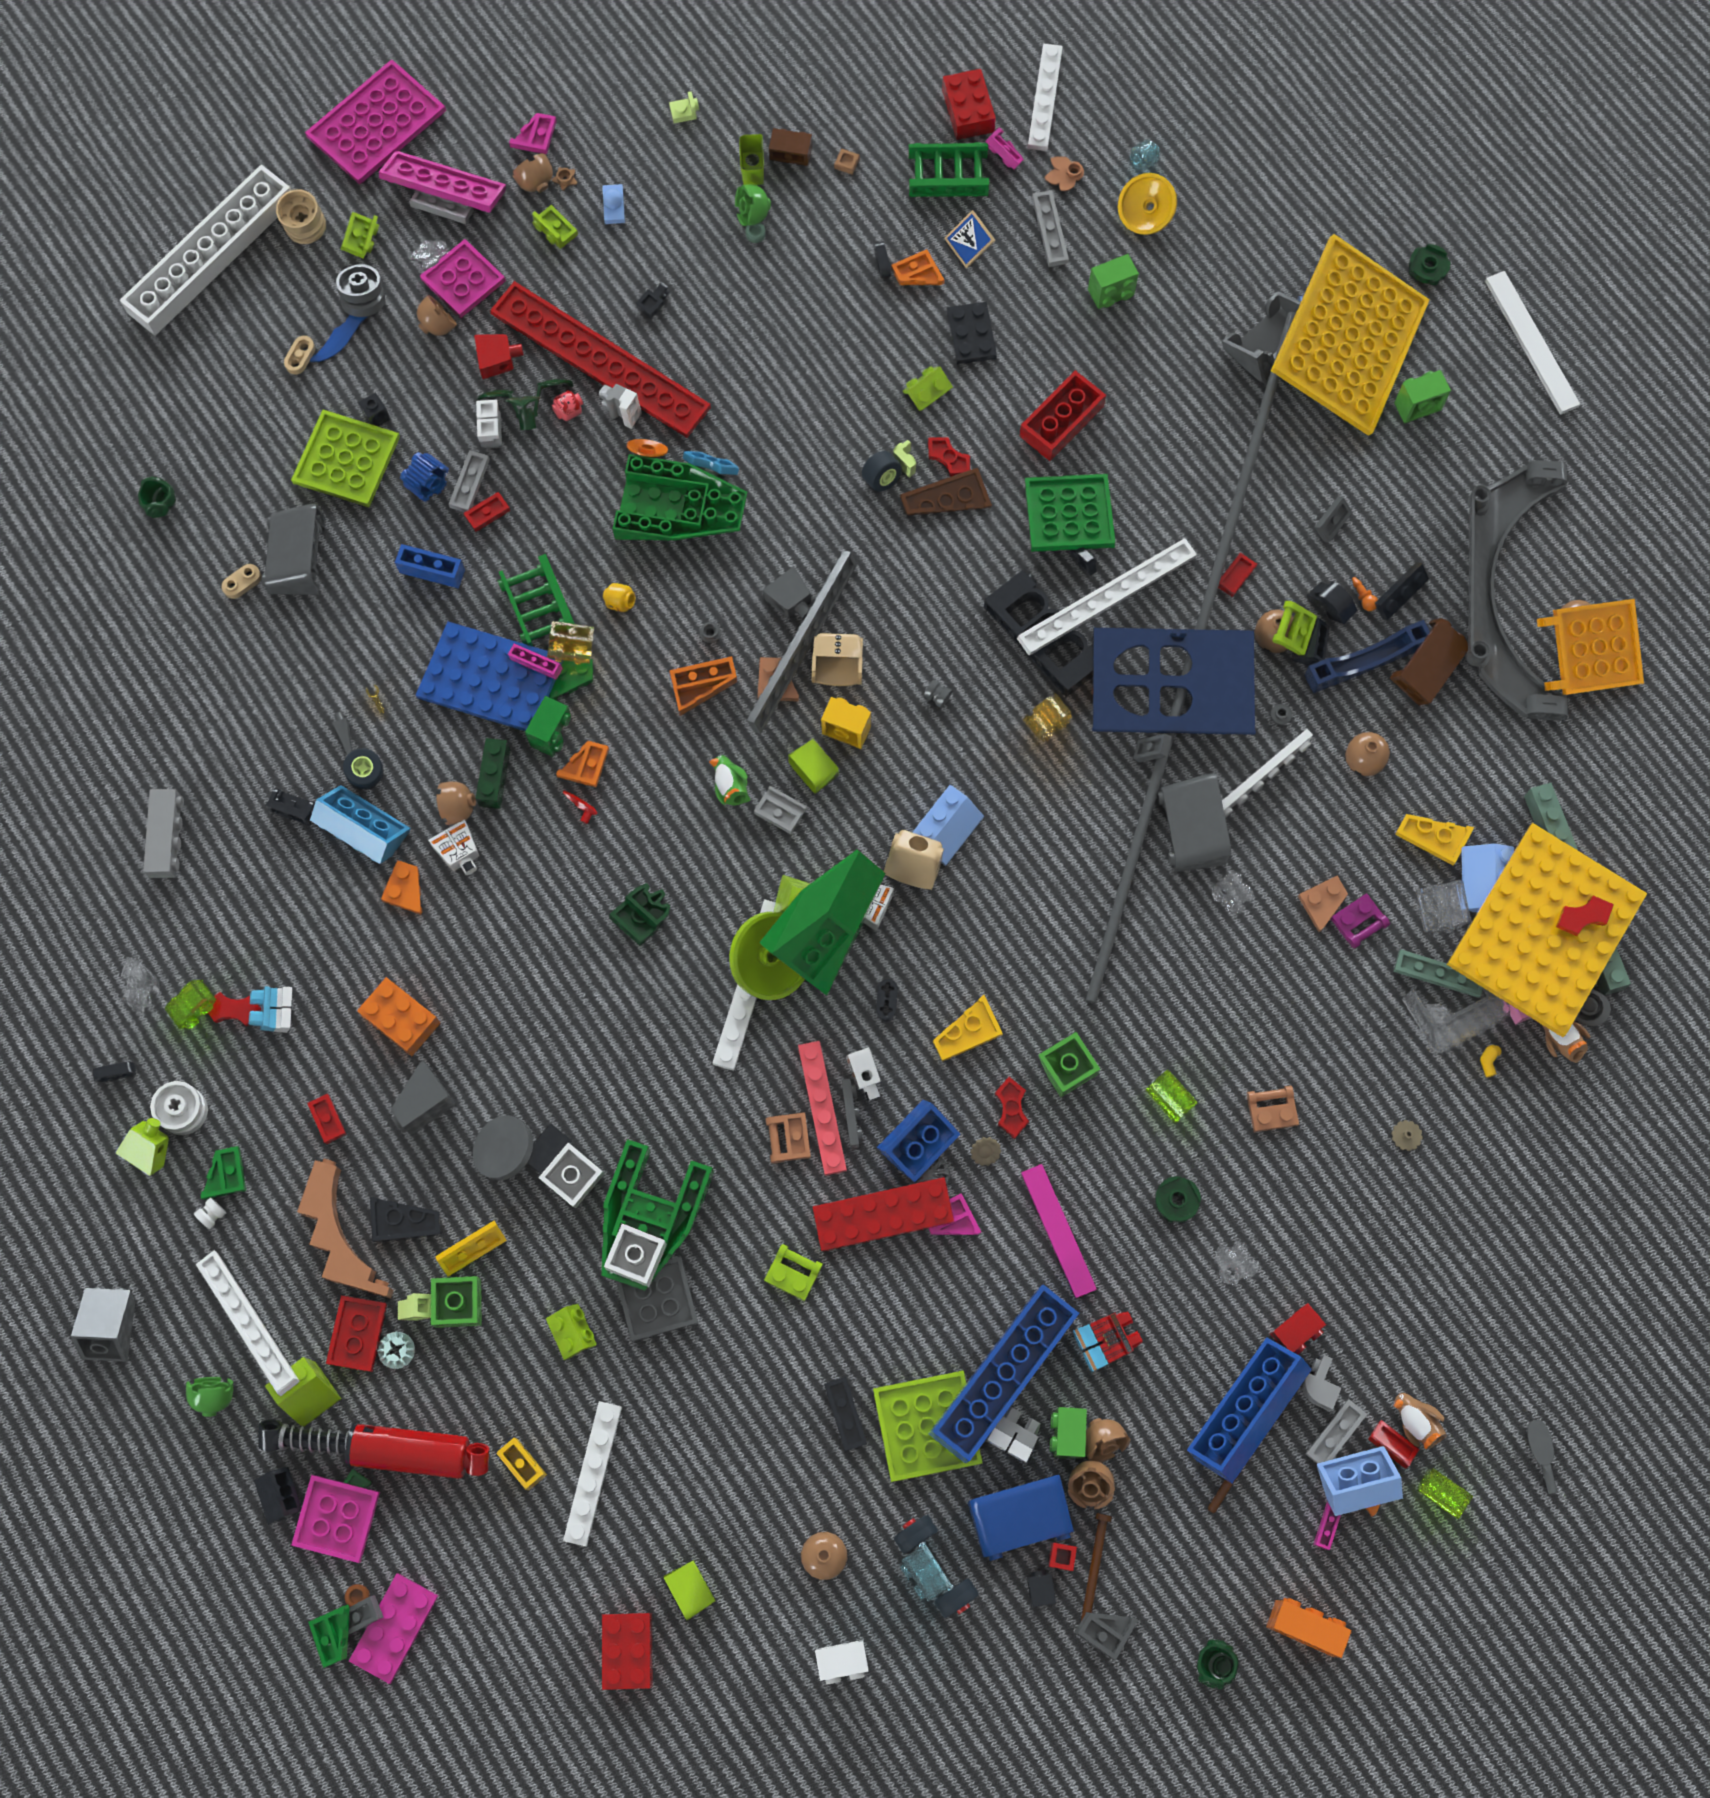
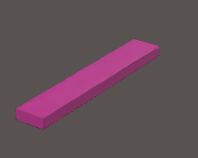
(1058, 1231)

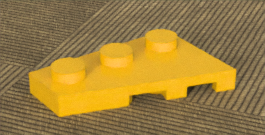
(1435, 837)
(968, 1031)

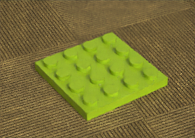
(345, 458)
(907, 1416)

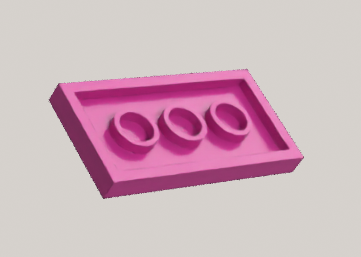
(390, 1638)

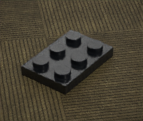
(971, 333)

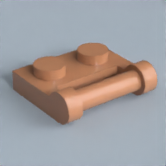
(1273, 1116)
(795, 1134)

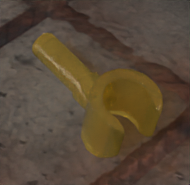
(375, 697)

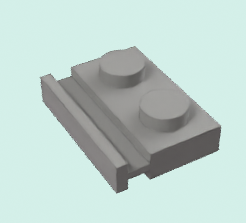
(780, 810)

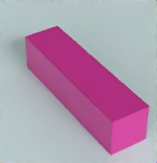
(535, 661)
(1327, 1529)

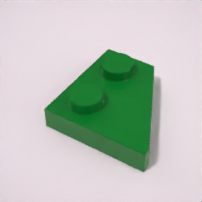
(572, 678)
(225, 1175)
(331, 1635)

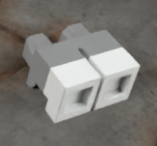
(621, 403)
(489, 424)
(1024, 1440)

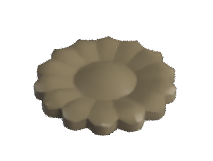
(1407, 1135)
(985, 1151)

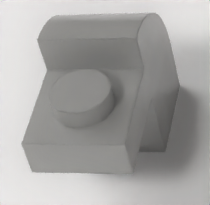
(1317, 1389)

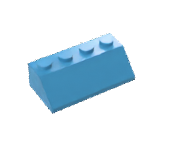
(359, 823)

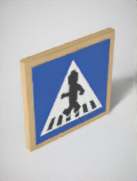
(969, 239)

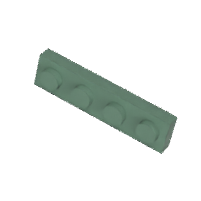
(1435, 973)

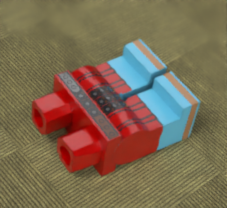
(1112, 1335)

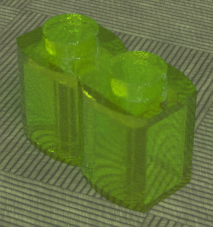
(190, 1004)

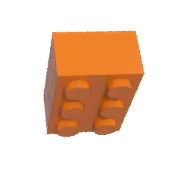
(398, 1016)
(1309, 1627)

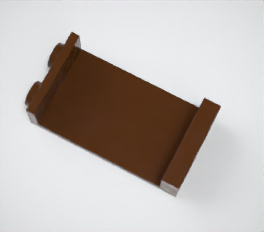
(1432, 663)

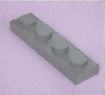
(1050, 228)

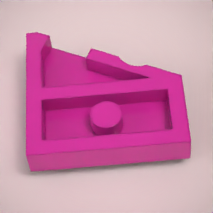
(536, 134)
(1005, 149)
(964, 1220)

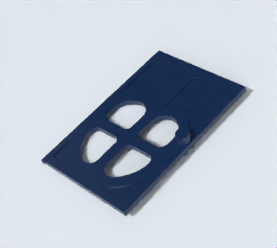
(1218, 681)

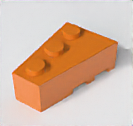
(701, 682)

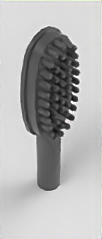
(1542, 1450)

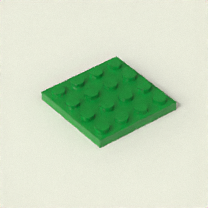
(1069, 512)

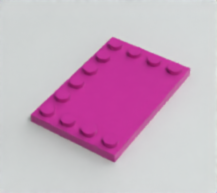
(375, 121)

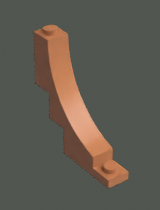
(320, 1204)

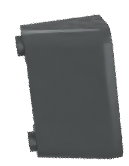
(1259, 346)
(293, 550)
(1196, 823)

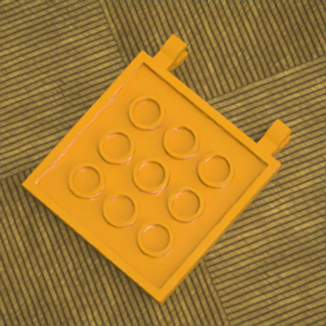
(1596, 647)

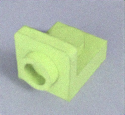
(684, 109)
(906, 460)

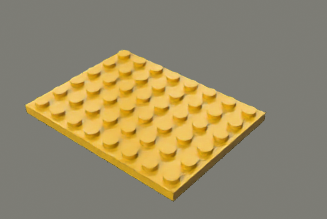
(1350, 335)
(1515, 938)

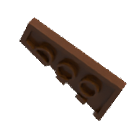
(951, 494)

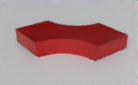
(943, 452)
(1594, 912)
(228, 1008)
(1012, 1118)

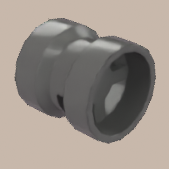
(937, 693)

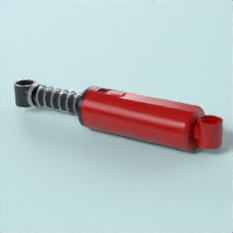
(384, 1448)

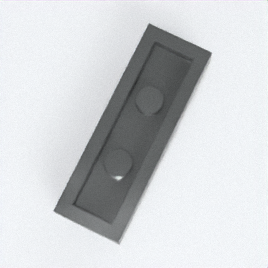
(852, 1114)

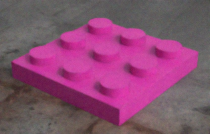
(462, 278)
(335, 1518)

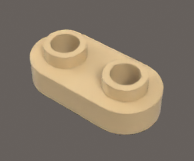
(299, 356)
(242, 582)

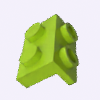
(555, 226)
(359, 235)
(928, 387)
(571, 1331)

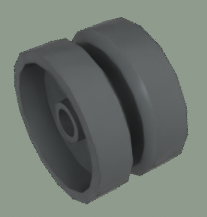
(360, 290)

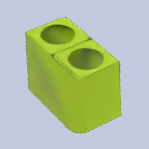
(752, 145)
(813, 766)
(689, 1589)

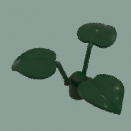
(526, 415)

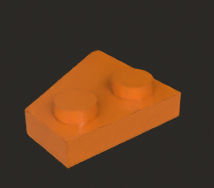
(917, 270)
(585, 765)
(404, 888)

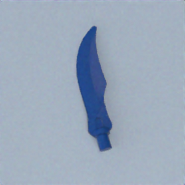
(338, 339)

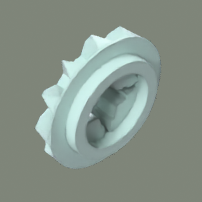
(406, 1352)

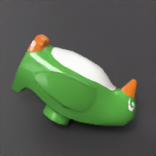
(729, 781)

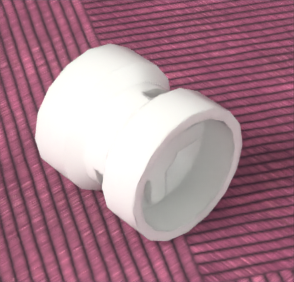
(210, 1213)

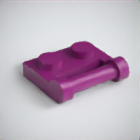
(1355, 915)

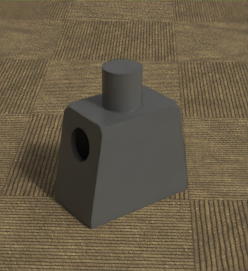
(788, 594)

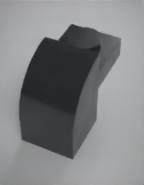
(1335, 601)

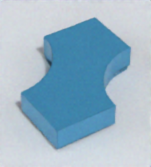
(718, 465)

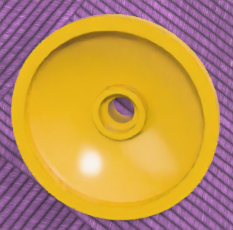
(1138, 195)

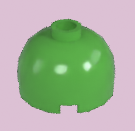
(752, 204)
(209, 1395)

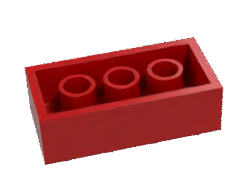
(1062, 415)

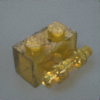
(570, 642)

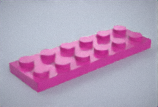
(442, 181)

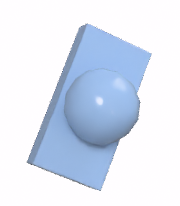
(613, 204)

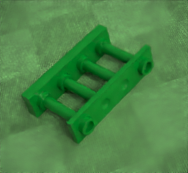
(948, 186)
(549, 587)

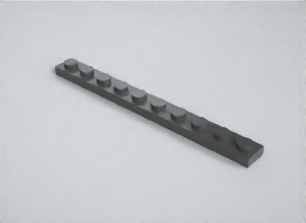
(802, 642)

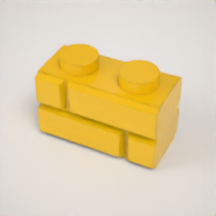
(521, 1464)

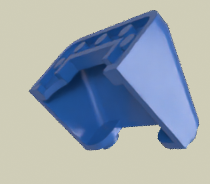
(1021, 1516)

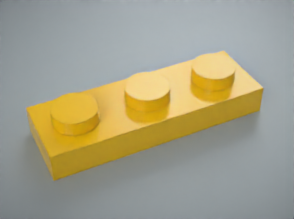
(470, 1248)

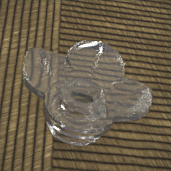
(429, 253)
(1235, 892)
(1236, 1260)

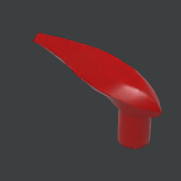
(588, 809)

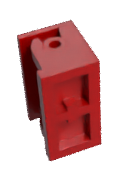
(1298, 1329)

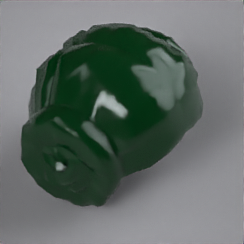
(156, 496)
(1217, 1664)

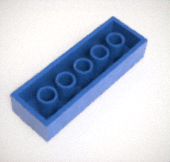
(1249, 1410)

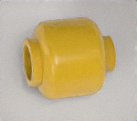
(619, 597)

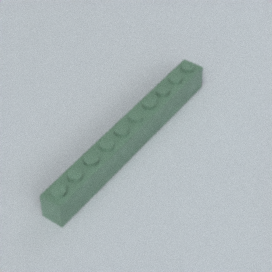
(1549, 816)

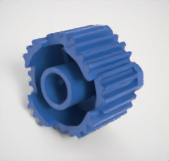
(424, 476)

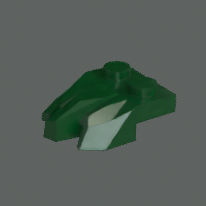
(641, 913)

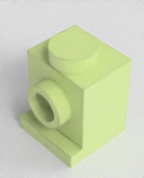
(415, 1307)

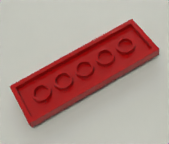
(883, 1214)

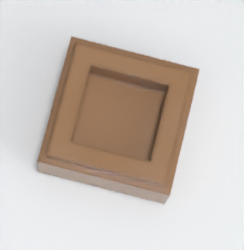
(847, 161)

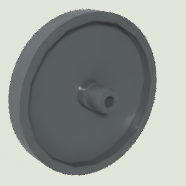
(502, 1147)

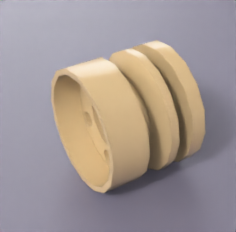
(301, 216)

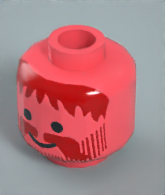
(567, 405)

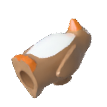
(1571, 1045)
(1420, 1421)

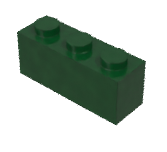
(493, 773)

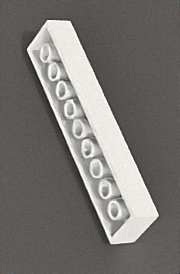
(205, 251)

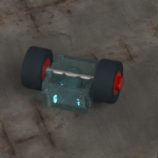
(926, 1571)

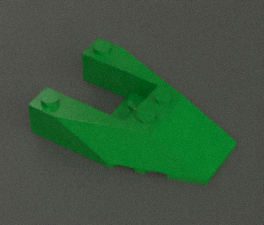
(647, 1212)

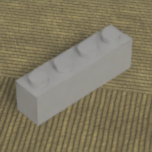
(163, 833)

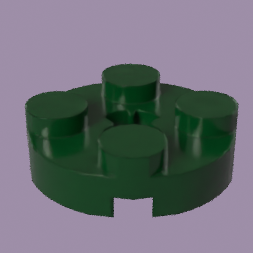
(1427, 274)
(1172, 1211)

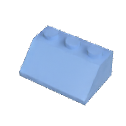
(950, 822)
(1481, 870)
(1360, 1481)

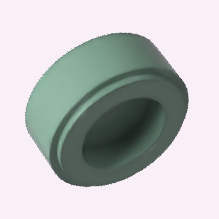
(755, 233)

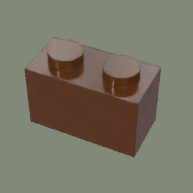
(790, 147)

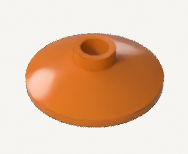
(647, 448)

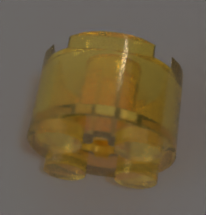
(1047, 717)

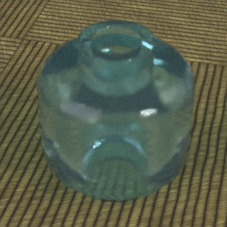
(1144, 155)

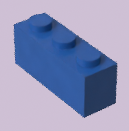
(429, 566)

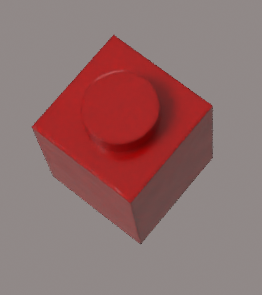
(1062, 1556)

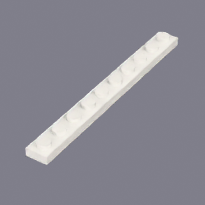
(1106, 596)

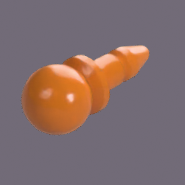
(1368, 600)

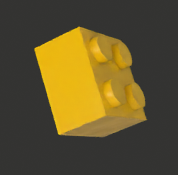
(846, 722)

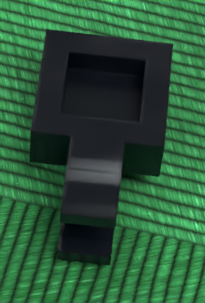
(651, 301)
(1085, 559)

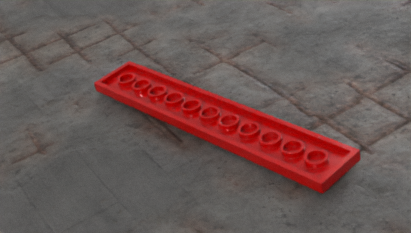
(600, 358)

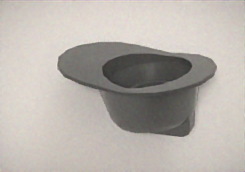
(1594, 1010)

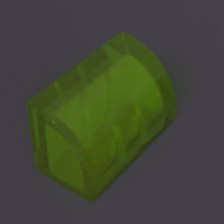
(1171, 1096)
(1444, 1493)

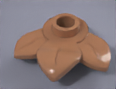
(1062, 175)

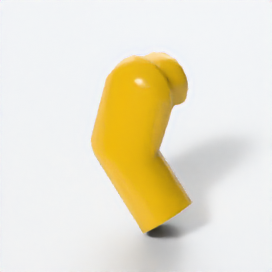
(1487, 1059)

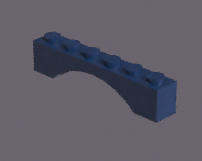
(1342, 668)

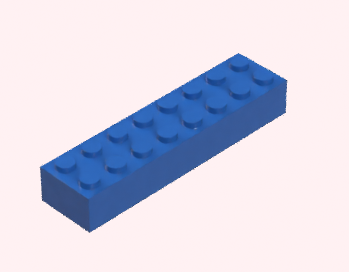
(1003, 1374)

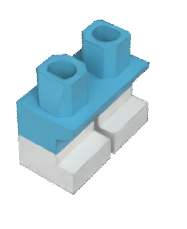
(275, 1009)

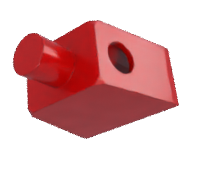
(495, 354)

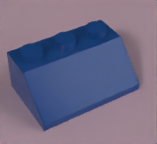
(918, 1140)

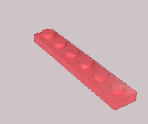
(822, 1108)

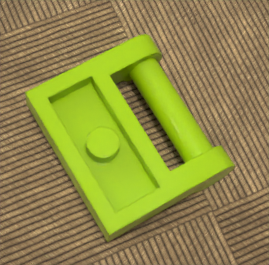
(1300, 628)
(790, 1279)

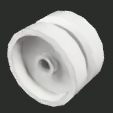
(179, 1108)

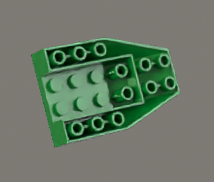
(675, 502)
(825, 920)

